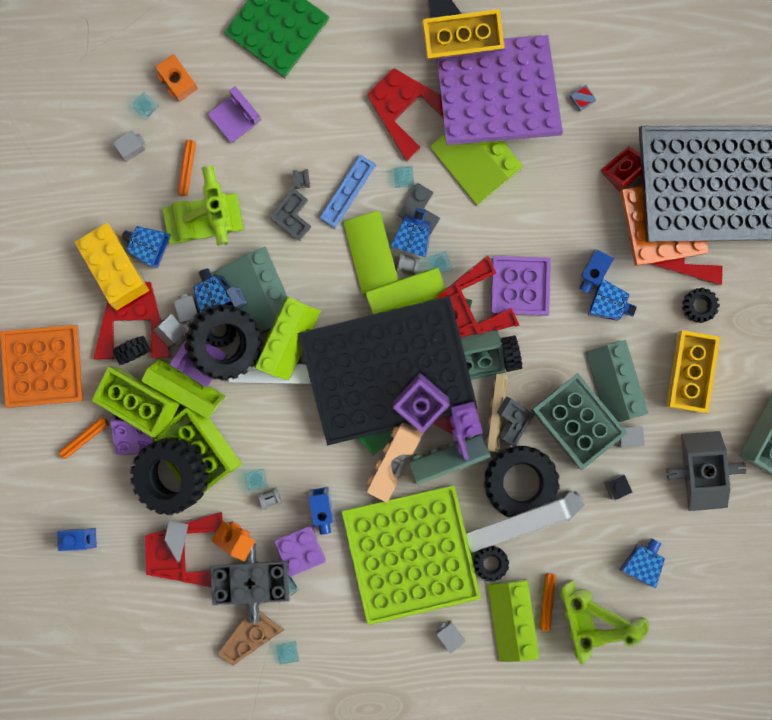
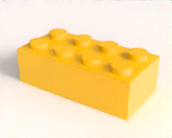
(463, 34)
(111, 266)
(692, 372)

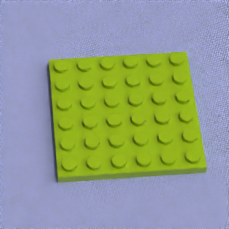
(411, 555)

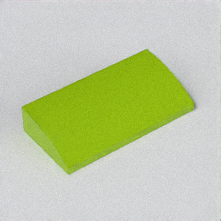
(370, 251)
(406, 291)
(183, 388)

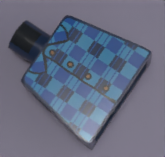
(211, 290)

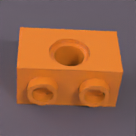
(170, 68)
(234, 540)

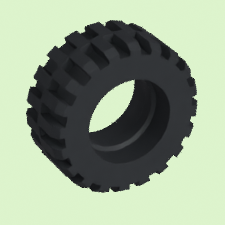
(247, 349)
(514, 456)
(151, 489)

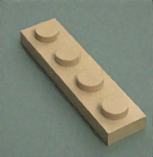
(495, 420)

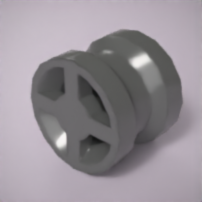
(301, 179)

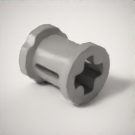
(408, 264)
(269, 498)

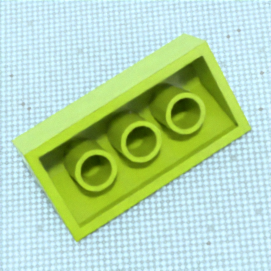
(282, 345)
(135, 401)
(513, 621)

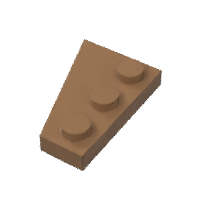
(249, 638)

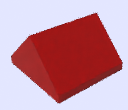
(623, 168)

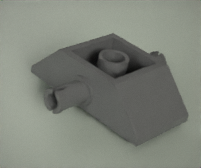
(708, 489)
(232, 585)

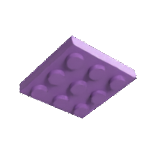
(521, 284)

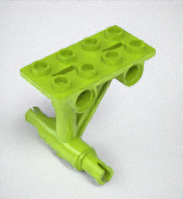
(204, 218)
(584, 628)

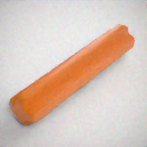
(186, 168)
(83, 438)
(547, 602)

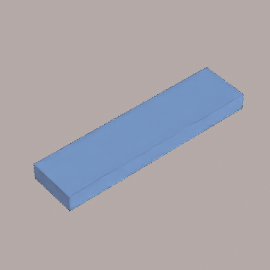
(347, 191)

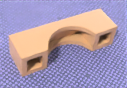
(385, 481)

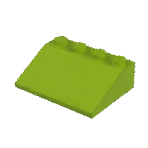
(478, 166)
(208, 440)

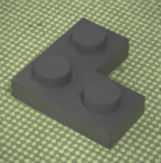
(418, 199)
(287, 217)
(518, 420)

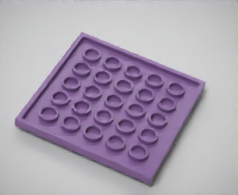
(500, 93)

